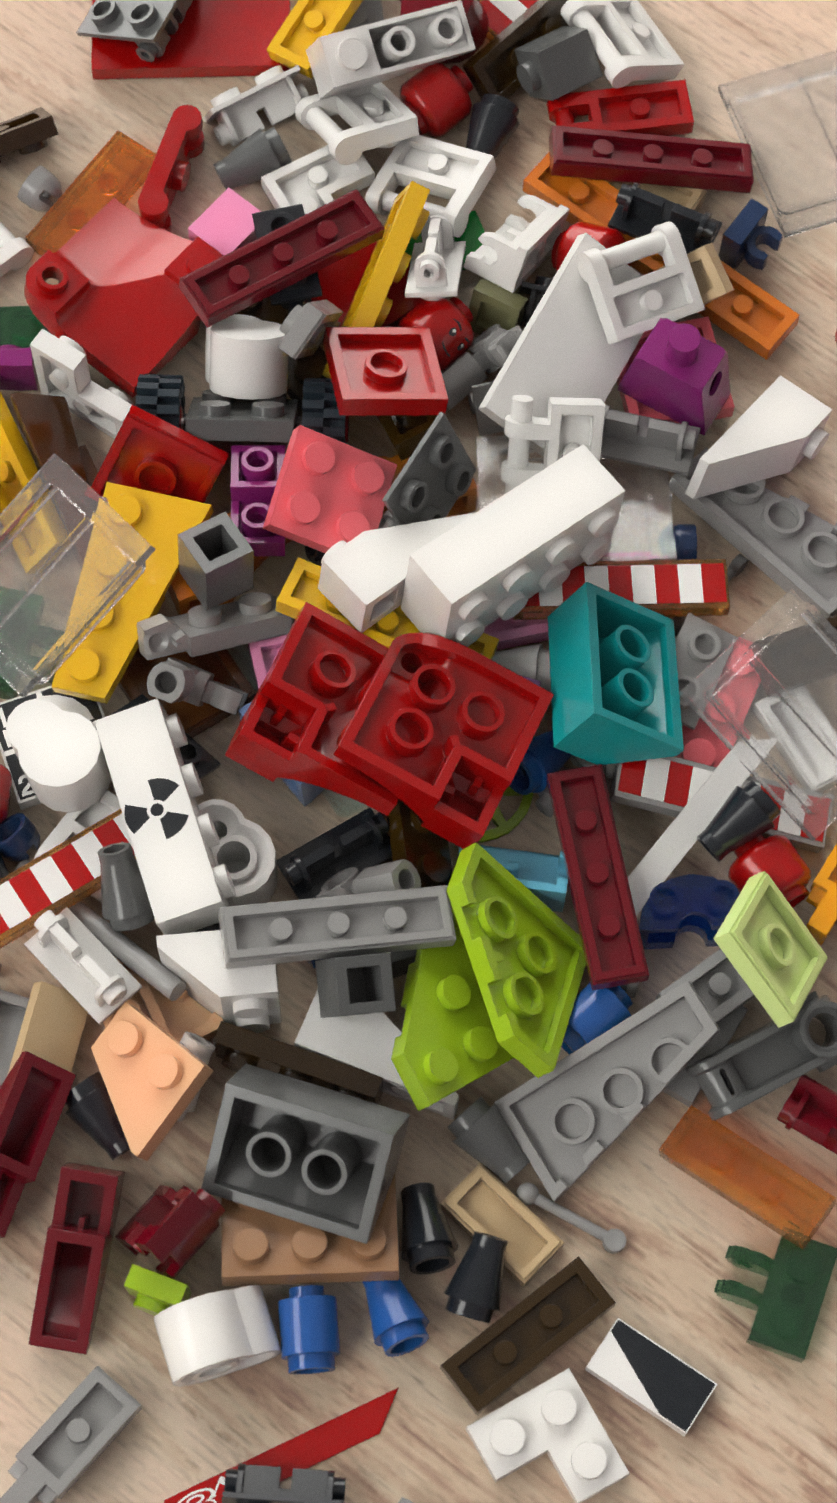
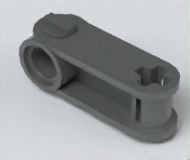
(767, 1059)

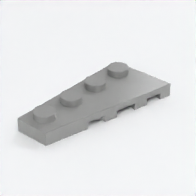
(774, 535)
(603, 1086)

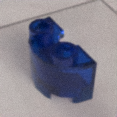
(685, 905)

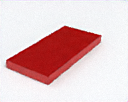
(211, 41)

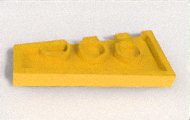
(107, 651)

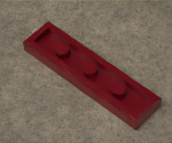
(650, 159)
(281, 258)
(597, 877)

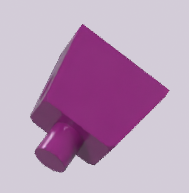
(680, 375)

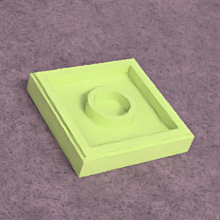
(771, 948)

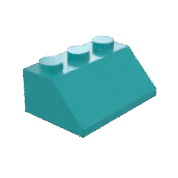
(613, 679)

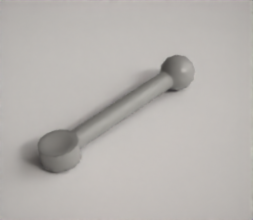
(612, 1240)

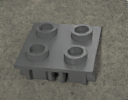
(136, 20)
(431, 478)

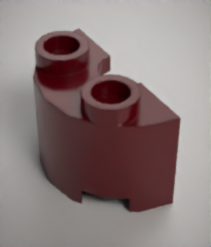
(172, 1227)

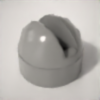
(39, 188)

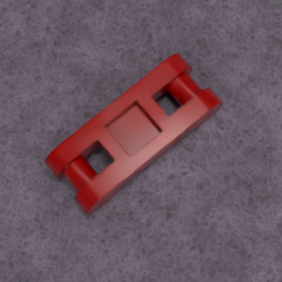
(171, 165)

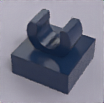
(745, 234)

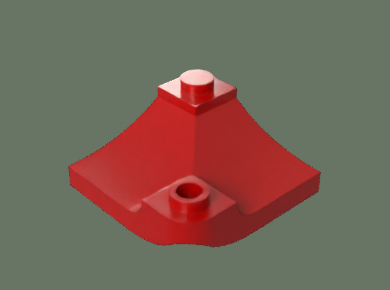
(120, 293)
(308, 707)
(445, 733)

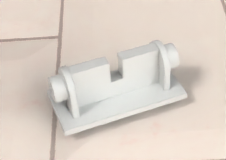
(238, 112)
(436, 262)
(81, 964)

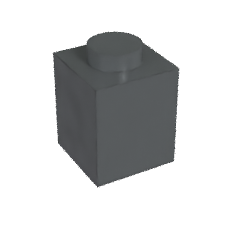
(557, 63)
(216, 561)
(355, 985)

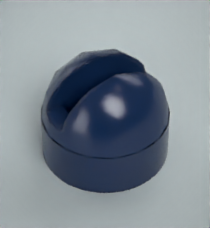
(685, 541)
(17, 837)

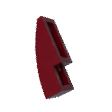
(29, 1113)
(76, 1257)

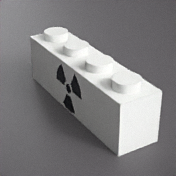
(164, 818)

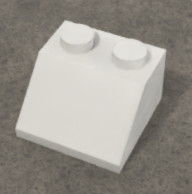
(238, 995)

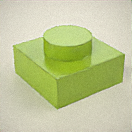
(154, 1291)

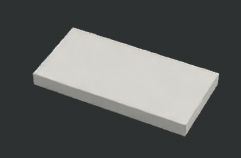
(562, 347)

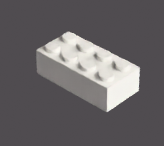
(513, 549)

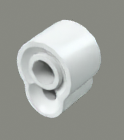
(246, 359)
(58, 755)
(245, 851)
(216, 1335)

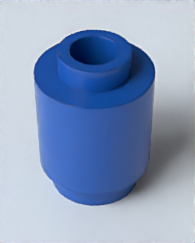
(594, 1015)
(309, 1330)

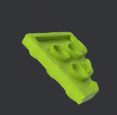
(520, 956)
(445, 1026)

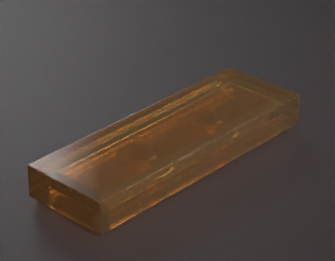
(113, 173)
(747, 1177)

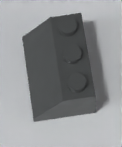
(304, 1152)

